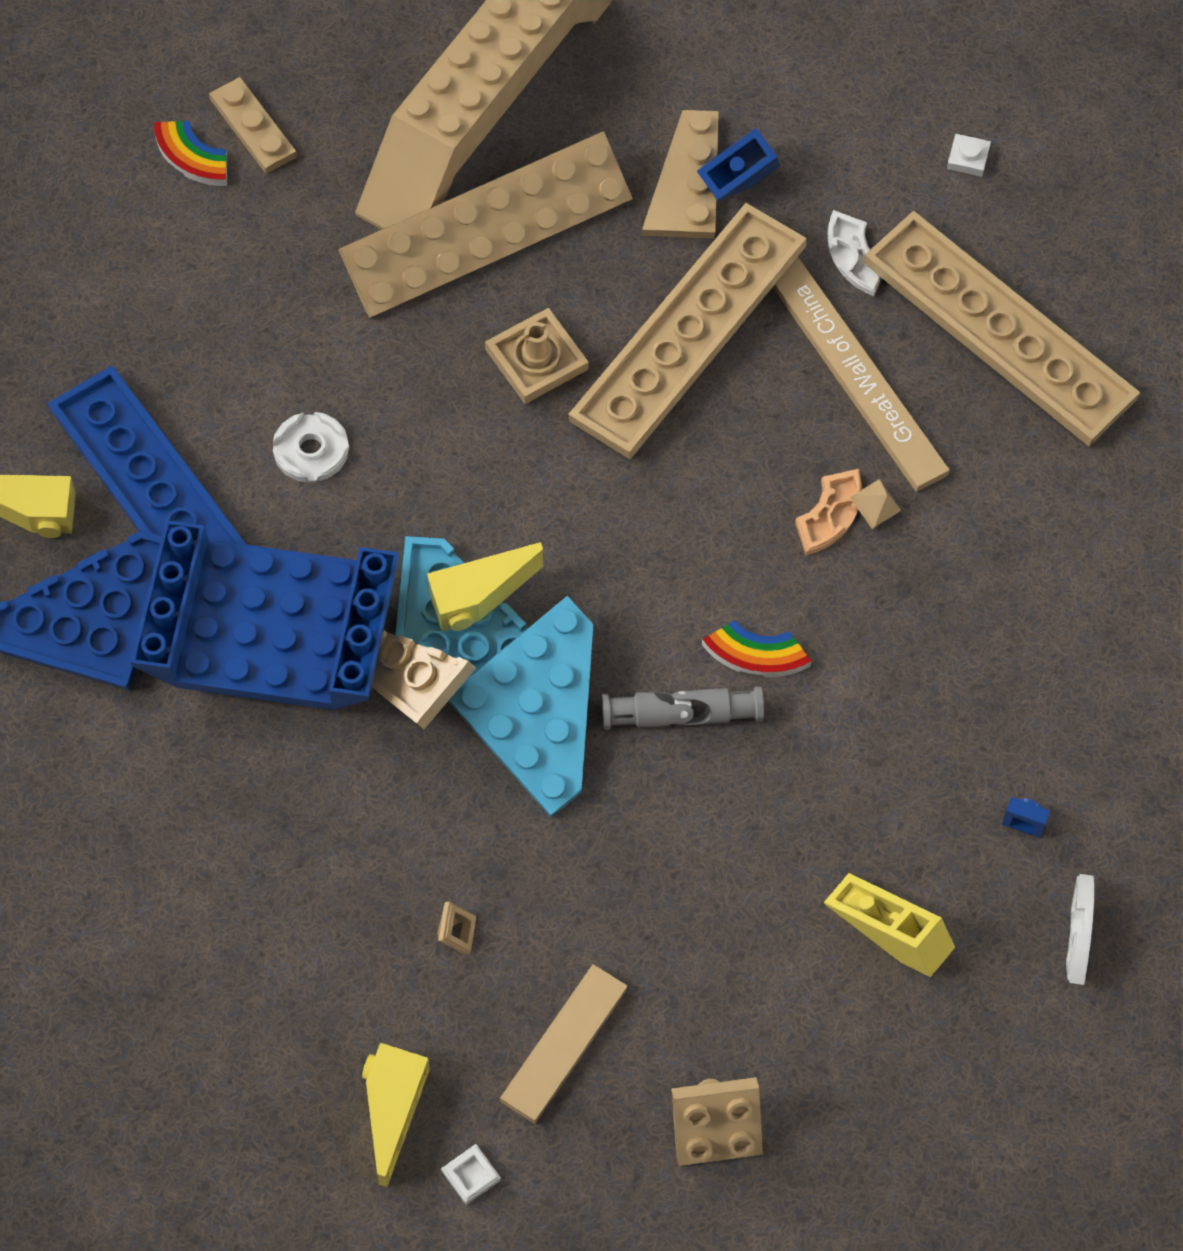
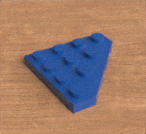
(85, 616)

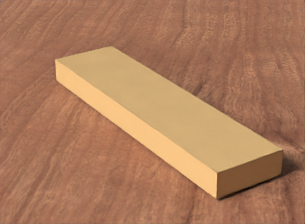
(563, 1044)

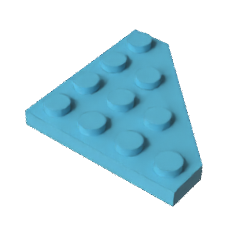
(418, 618)
(534, 705)

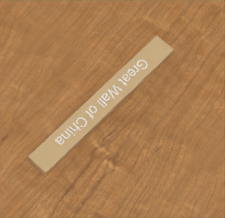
(860, 377)

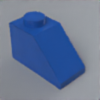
(739, 166)

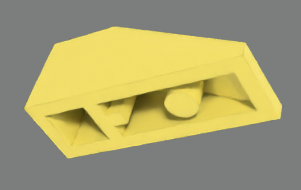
(38, 503)
(477, 587)
(893, 924)
(393, 1091)

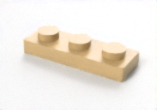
(253, 125)

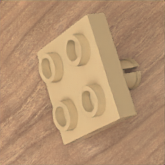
(536, 355)
(717, 1121)

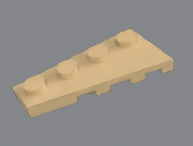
(682, 200)
(417, 677)

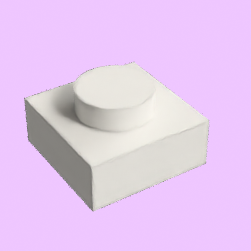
(968, 155)

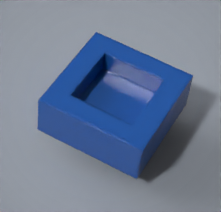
(1026, 816)

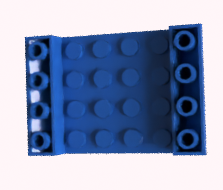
(264, 620)

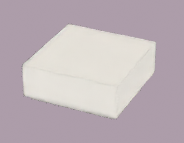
(471, 1174)

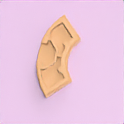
(832, 514)

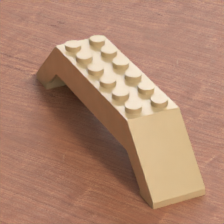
(463, 101)

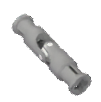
(663, 709)

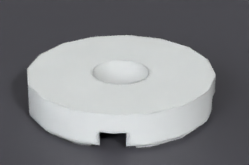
(312, 466)

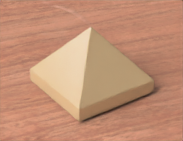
(875, 504)
(451, 916)

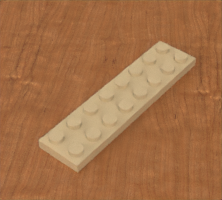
(485, 224)
(1001, 328)
(687, 331)

